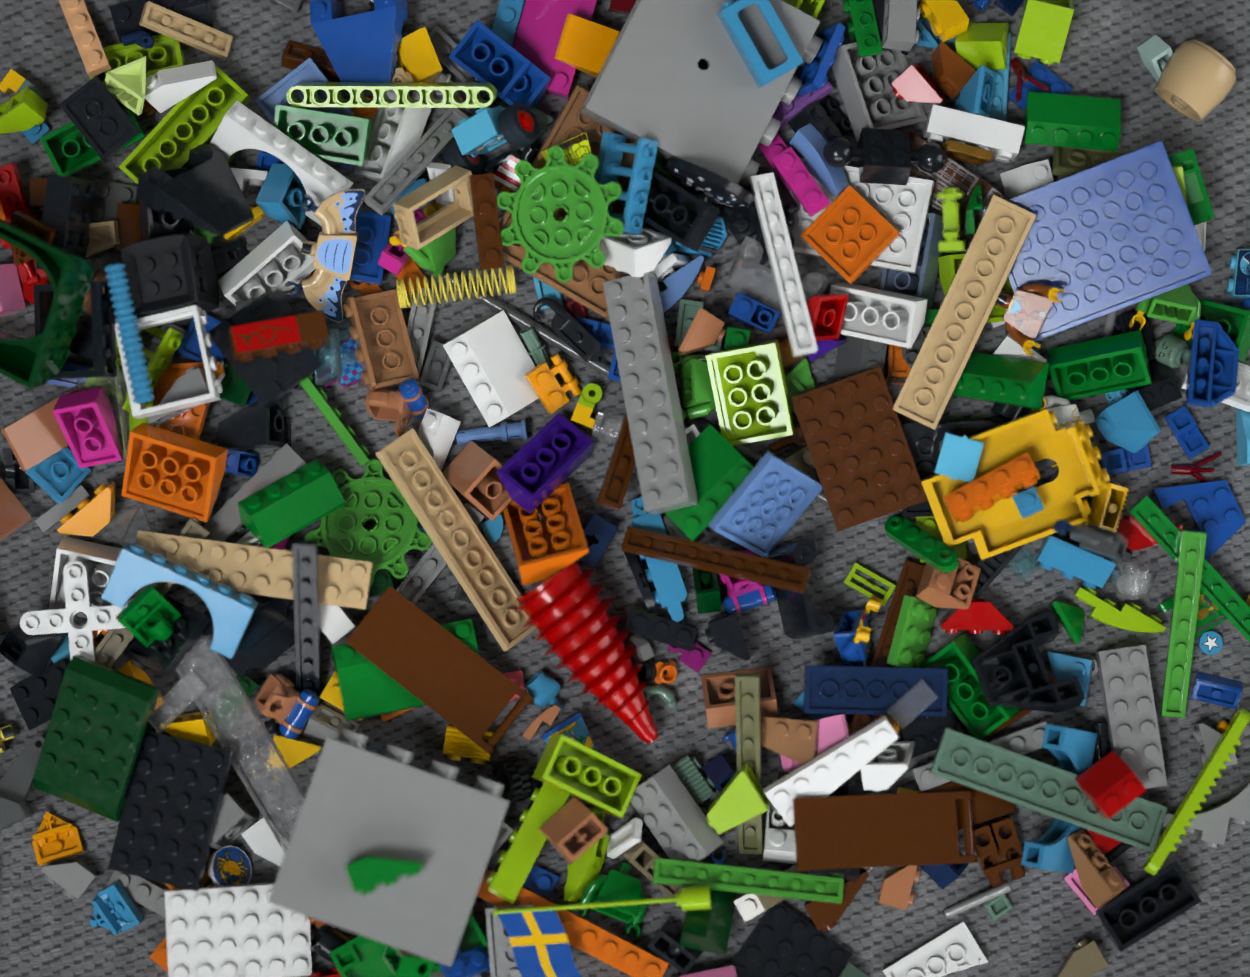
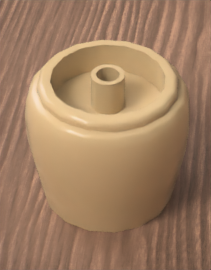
(1195, 79)

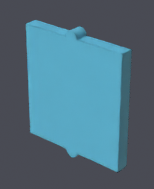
(959, 457)

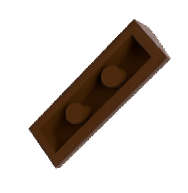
(293, 58)

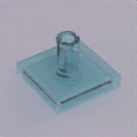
(332, 359)

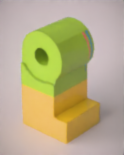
(588, 399)

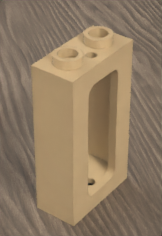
(443, 220)

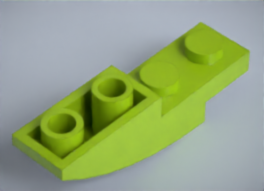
(1126, 618)
(587, 866)

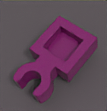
(693, 659)

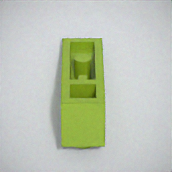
(22, 112)

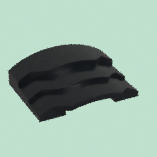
(266, 377)
(266, 637)

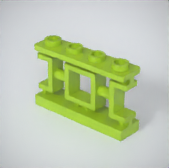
(951, 220)

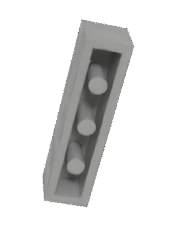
(57, 512)

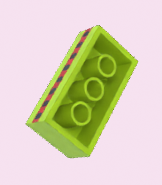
(587, 775)

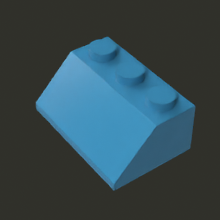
(1074, 562)

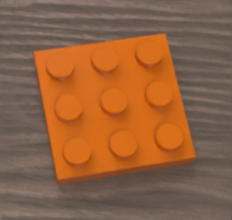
(850, 234)

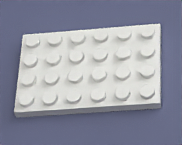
(900, 205)
(234, 934)

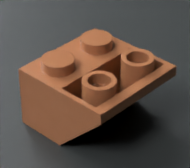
(951, 588)
(573, 830)

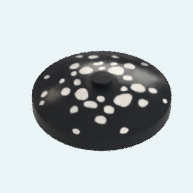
(708, 184)

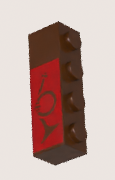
(278, 336)

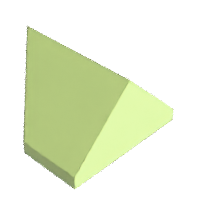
(128, 84)

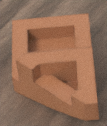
(547, 716)

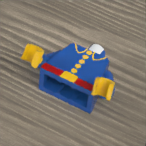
(853, 633)

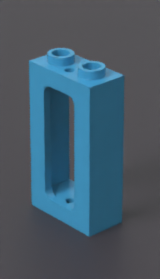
(745, 46)

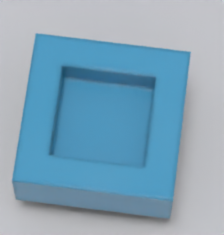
(36, 132)
(1028, 502)

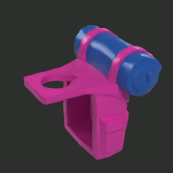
(744, 593)

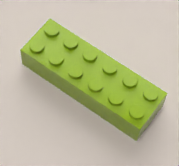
(185, 127)

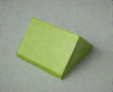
(984, 45)

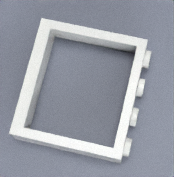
(139, 410)

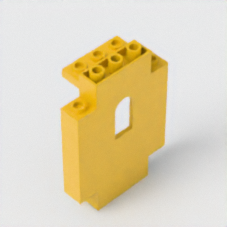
(1002, 525)

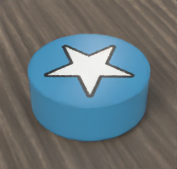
(1210, 642)

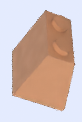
(476, 479)

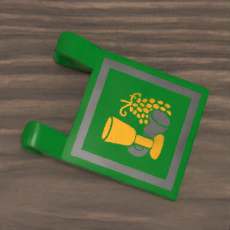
(1207, 615)

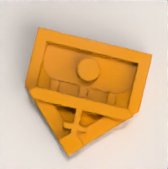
(56, 840)

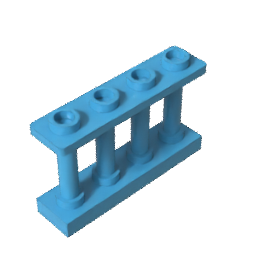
(610, 169)

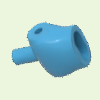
(543, 690)

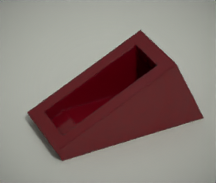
(575, 308)

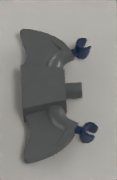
(1095, 540)

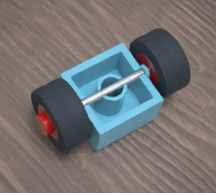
(487, 132)

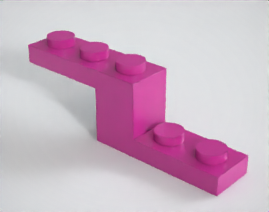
(794, 175)

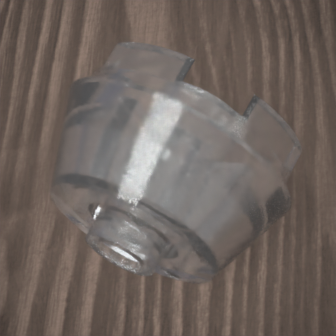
(1132, 579)

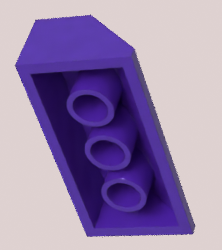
(545, 462)

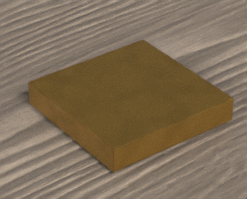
(966, 153)

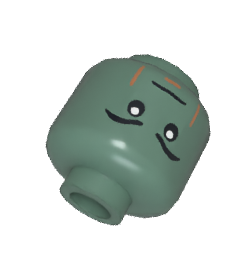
(1172, 351)

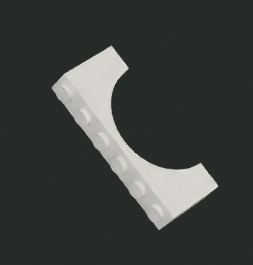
(247, 130)

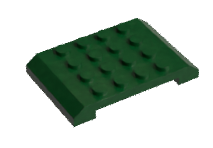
(94, 736)

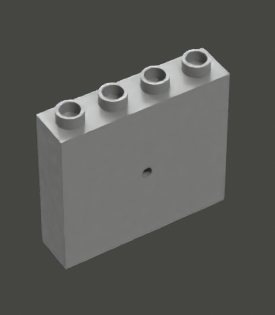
(689, 89)
(390, 810)

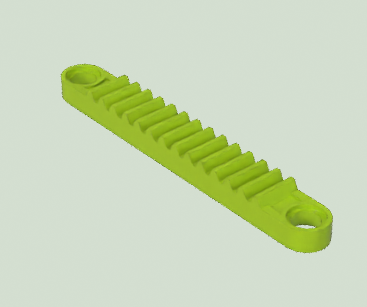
(1197, 791)

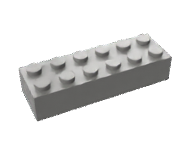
(1132, 712)

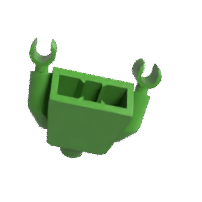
(696, 385)

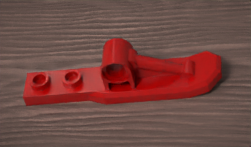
(14, 199)

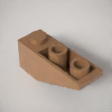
(1094, 871)

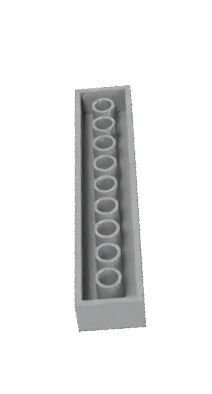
(650, 393)

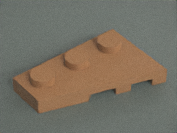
(790, 737)

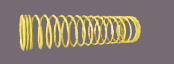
(403, 298)

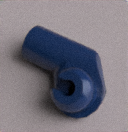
(139, 37)

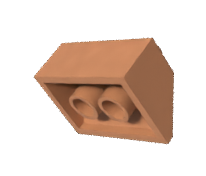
(720, 696)

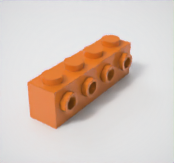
(992, 487)

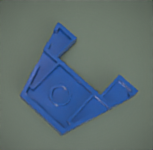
(1210, 507)

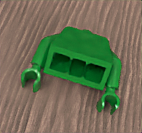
(616, 887)

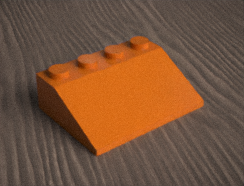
(173, 471)
(547, 537)

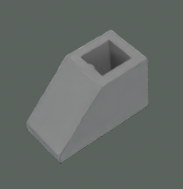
(1208, 739)
(72, 876)

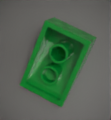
(1233, 321)

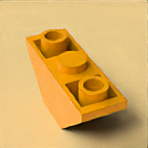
(92, 513)

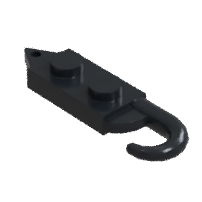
(572, 331)

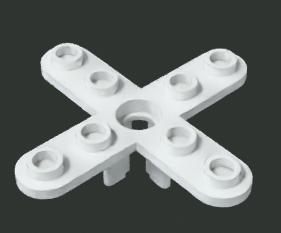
(62, 620)

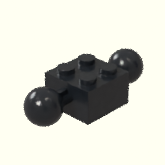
(884, 156)

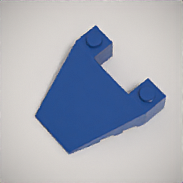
(360, 44)

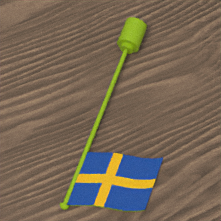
(543, 944)

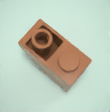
(897, 887)

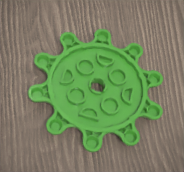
(535, 214)
(374, 499)

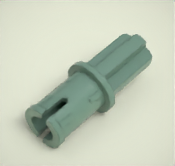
(535, 347)

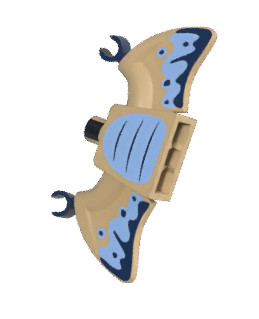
(332, 252)

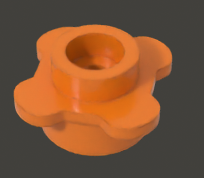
(671, 673)

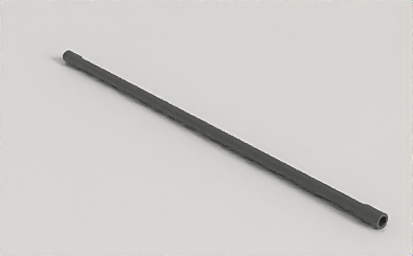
(556, 341)

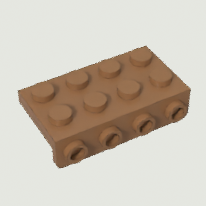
(381, 339)

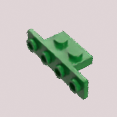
(863, 26)

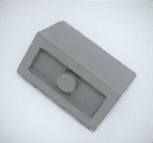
(326, 724)

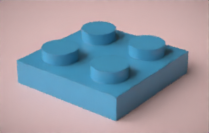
(58, 474)

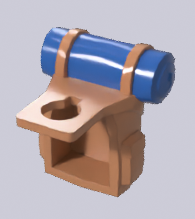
(398, 405)
(286, 705)

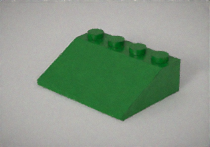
(717, 475)

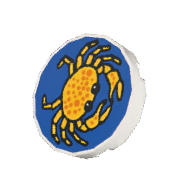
(229, 867)

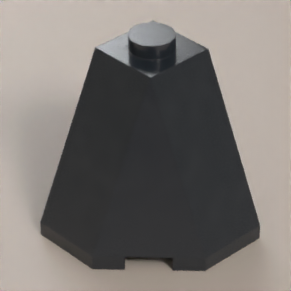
(255, 428)

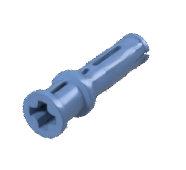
(503, 432)

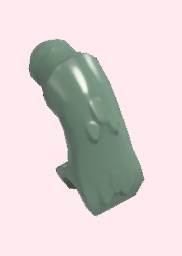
(664, 693)

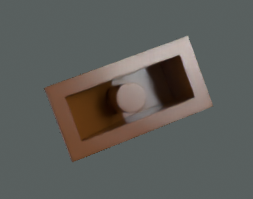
(950, 70)

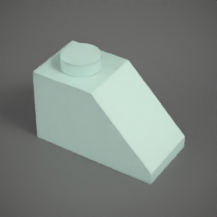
(1155, 55)

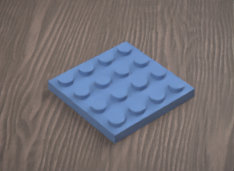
(766, 505)

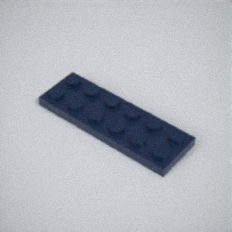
(868, 688)

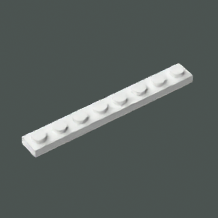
(783, 264)

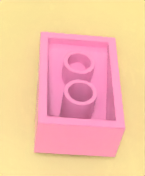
(830, 733)

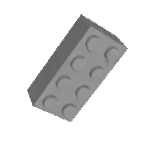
(674, 817)

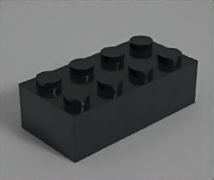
(677, 211)
(69, 212)

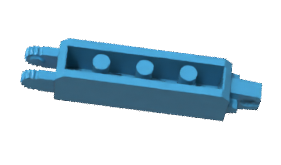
(664, 574)

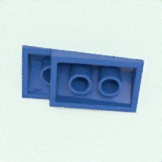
(496, 62)

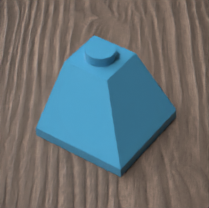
(978, 93)
(1128, 423)

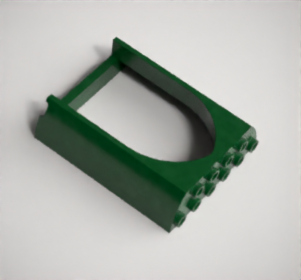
(42, 357)

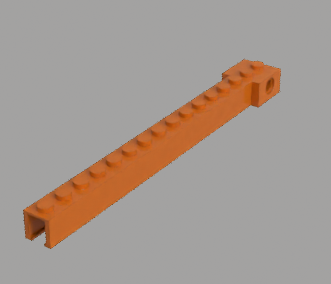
(588, 935)

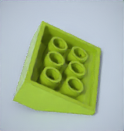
(751, 393)

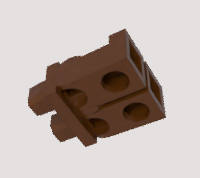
(998, 857)

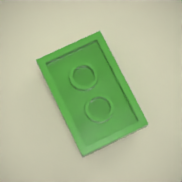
(912, 633)

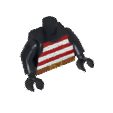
(504, 168)

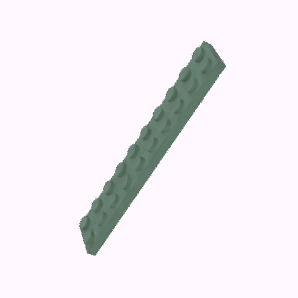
(1041, 789)

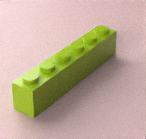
(525, 843)

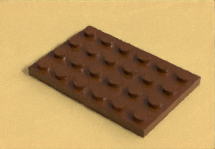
(859, 449)

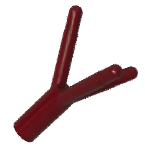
(1021, 75)
(1194, 470)

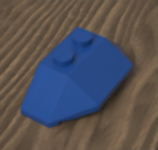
(1211, 365)

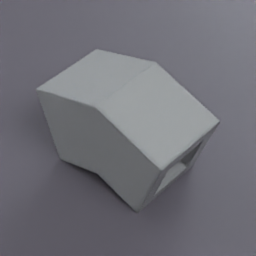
(643, 651)

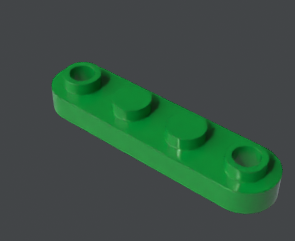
(922, 544)

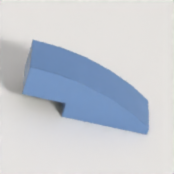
(811, 144)
(679, 283)

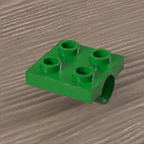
(149, 617)

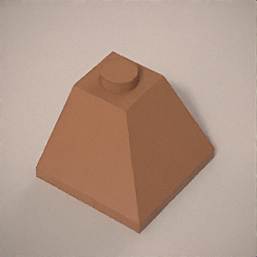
(702, 333)

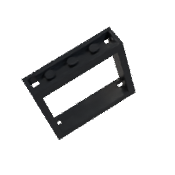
(102, 328)

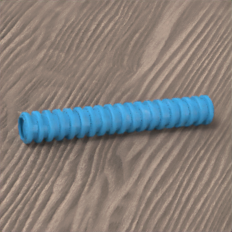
(129, 333)

